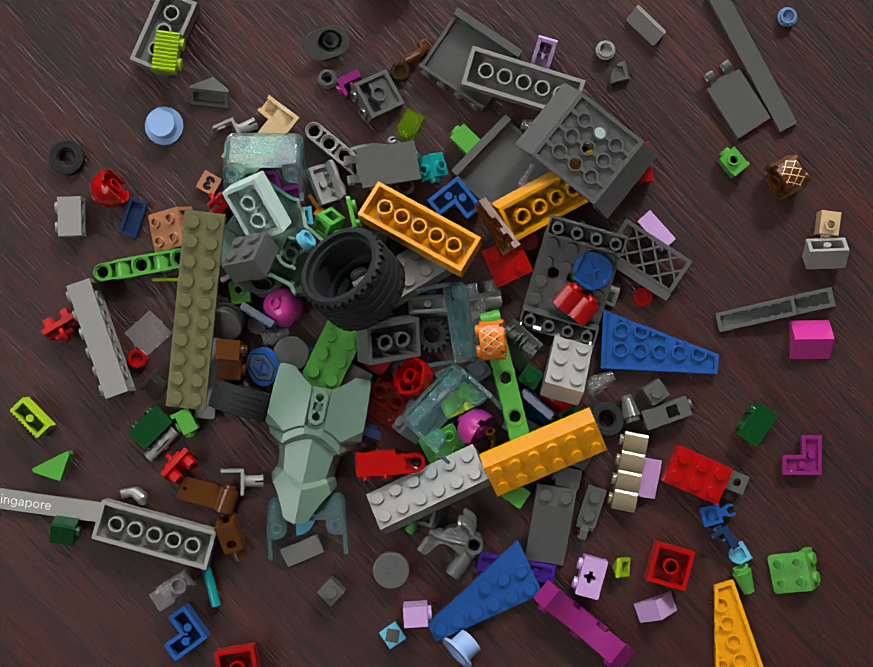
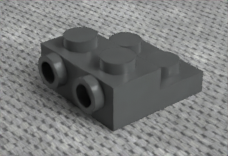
(375, 96)

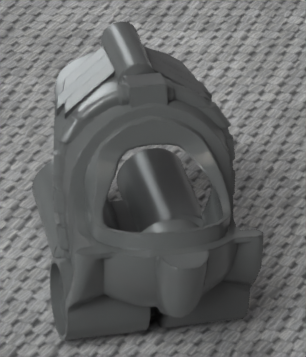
(457, 537)

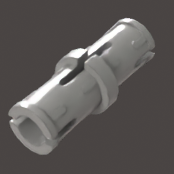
(162, 443)

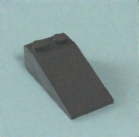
(550, 523)

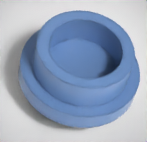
(787, 17)

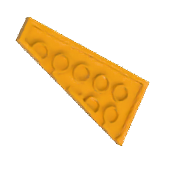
(732, 634)

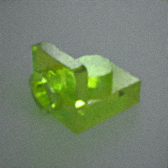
(410, 124)

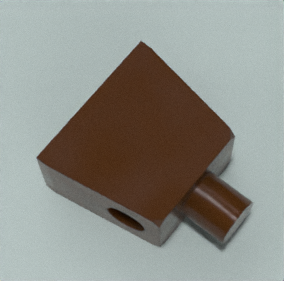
(229, 529)

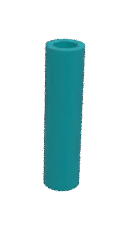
(211, 587)

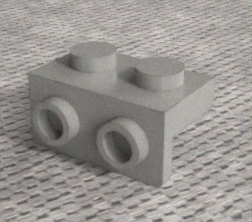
(326, 182)

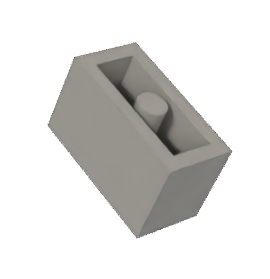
(71, 216)
(825, 253)

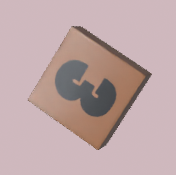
(209, 183)

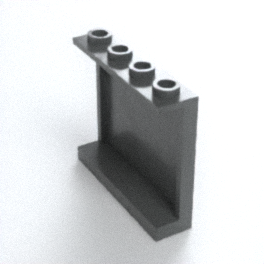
(450, 54)
(496, 163)

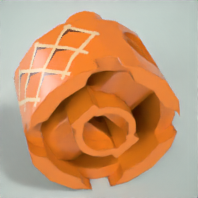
(492, 340)

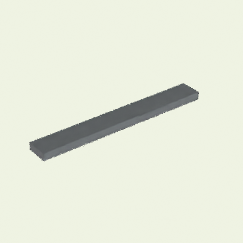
(753, 64)

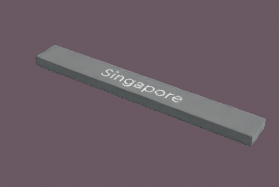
(49, 504)

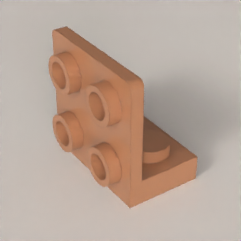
(167, 228)

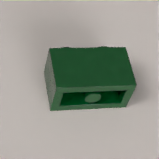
(755, 424)
(151, 426)

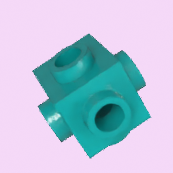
(432, 167)

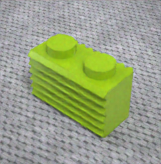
(167, 52)
(32, 417)

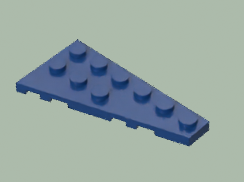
(643, 348)
(494, 590)

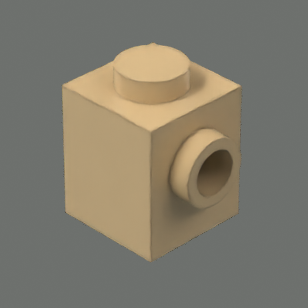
(827, 224)

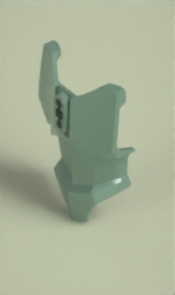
(290, 256)
(310, 447)

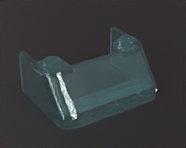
(265, 151)
(459, 321)
(441, 402)
(332, 510)

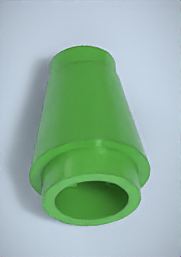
(743, 577)

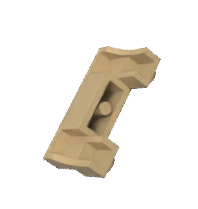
(279, 120)

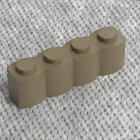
(628, 472)

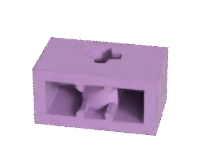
(593, 586)
(416, 614)

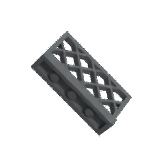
(641, 276)

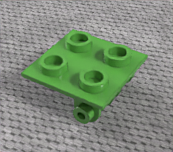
(451, 445)

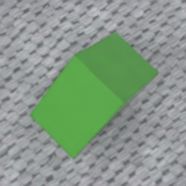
(56, 467)

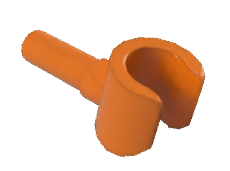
(318, 208)

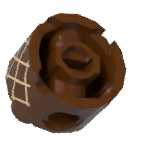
(786, 176)

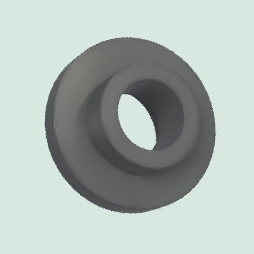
(325, 73)

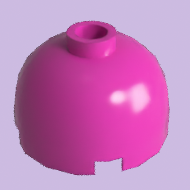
(283, 307)
(473, 426)

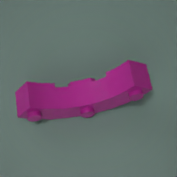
(583, 625)

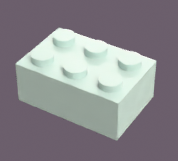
(257, 205)

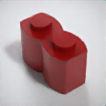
(576, 303)

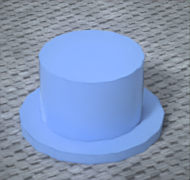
(164, 125)
(462, 647)

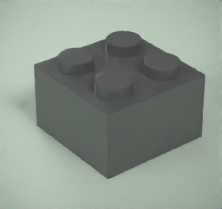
(250, 257)

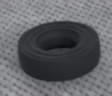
(75, 166)
(616, 414)

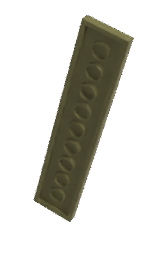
(195, 309)

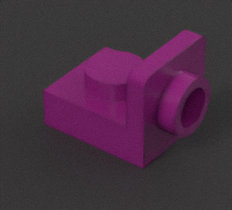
(347, 81)

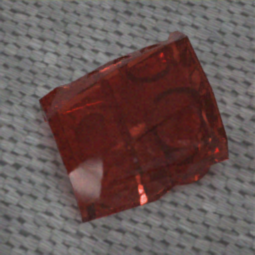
(385, 400)

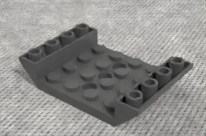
(559, 136)
(560, 247)

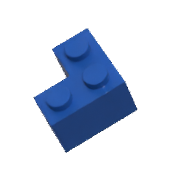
(453, 195)
(191, 631)

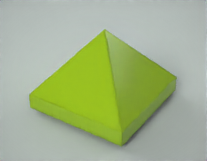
(622, 567)

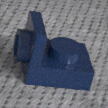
(372, 431)
(727, 537)

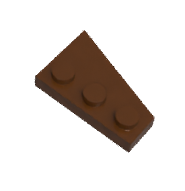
(497, 228)

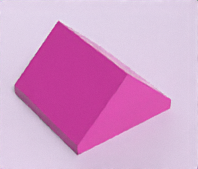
(810, 339)

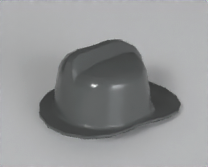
(326, 43)
(260, 287)

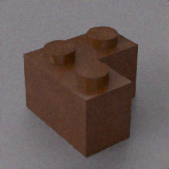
(231, 359)

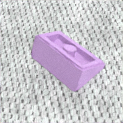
(652, 224)
(650, 478)

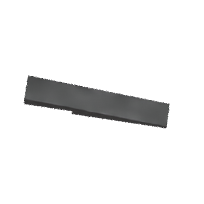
(775, 309)

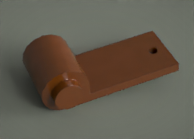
(208, 494)

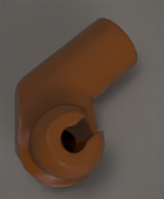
(418, 53)
(493, 438)

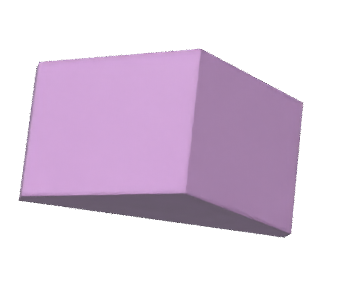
(544, 51)
(655, 608)

